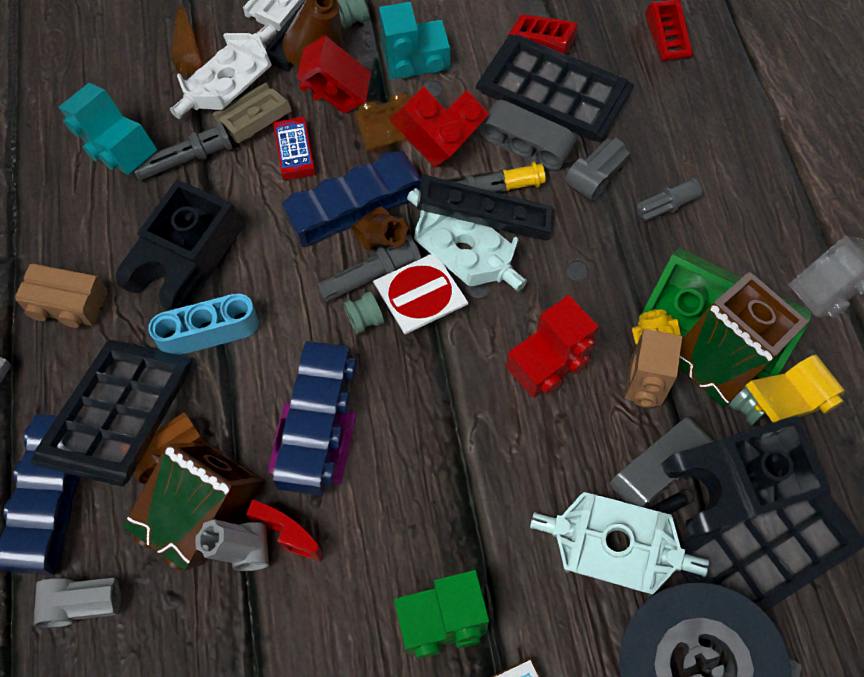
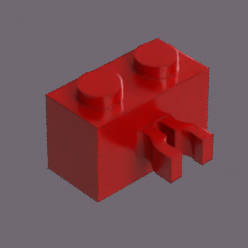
(333, 75)

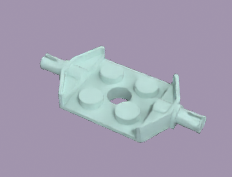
(484, 263)
(643, 566)

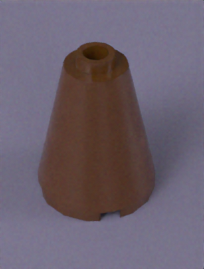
(310, 24)

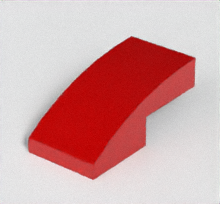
(292, 536)

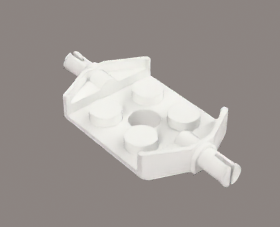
(211, 85)

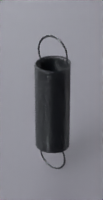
(671, 503)

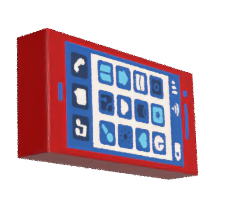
(294, 148)

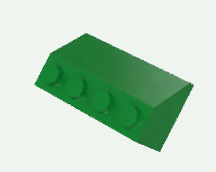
(693, 285)

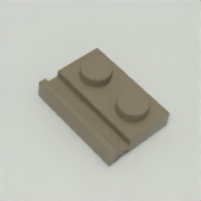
(252, 112)

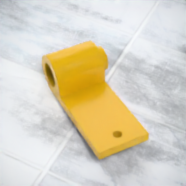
(798, 392)

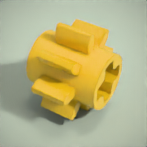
(657, 321)

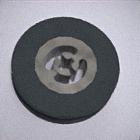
(697, 612)

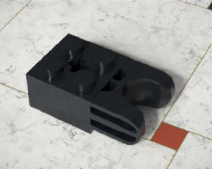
(180, 242)
(738, 475)

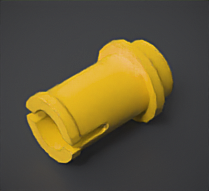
(524, 176)

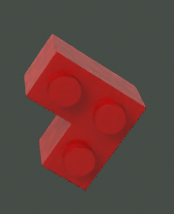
(436, 129)
(558, 347)

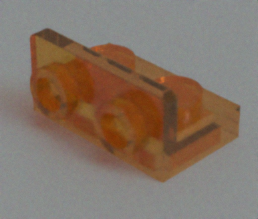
(375, 124)

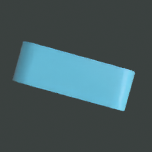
(188, 319)

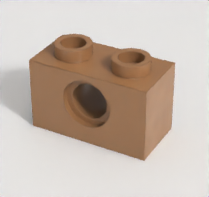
(653, 368)

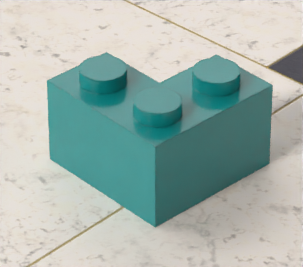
(409, 46)
(105, 130)

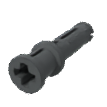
(196, 147)
(380, 264)

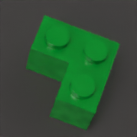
(443, 615)

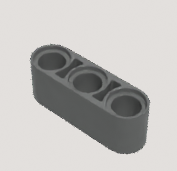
(527, 135)
(644, 477)

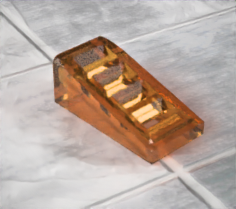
(184, 49)

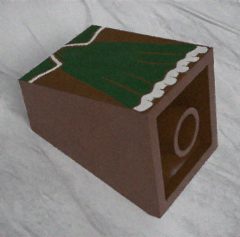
(738, 338)
(183, 492)

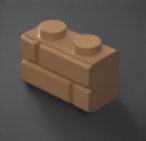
(61, 295)

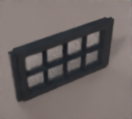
(555, 86)
(113, 413)
(777, 551)

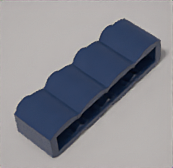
(346, 199)
(313, 419)
(37, 511)

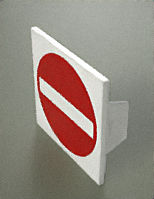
(420, 293)

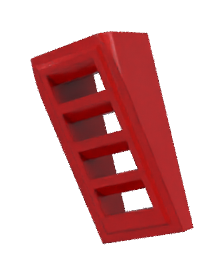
(673, 10)
(559, 32)

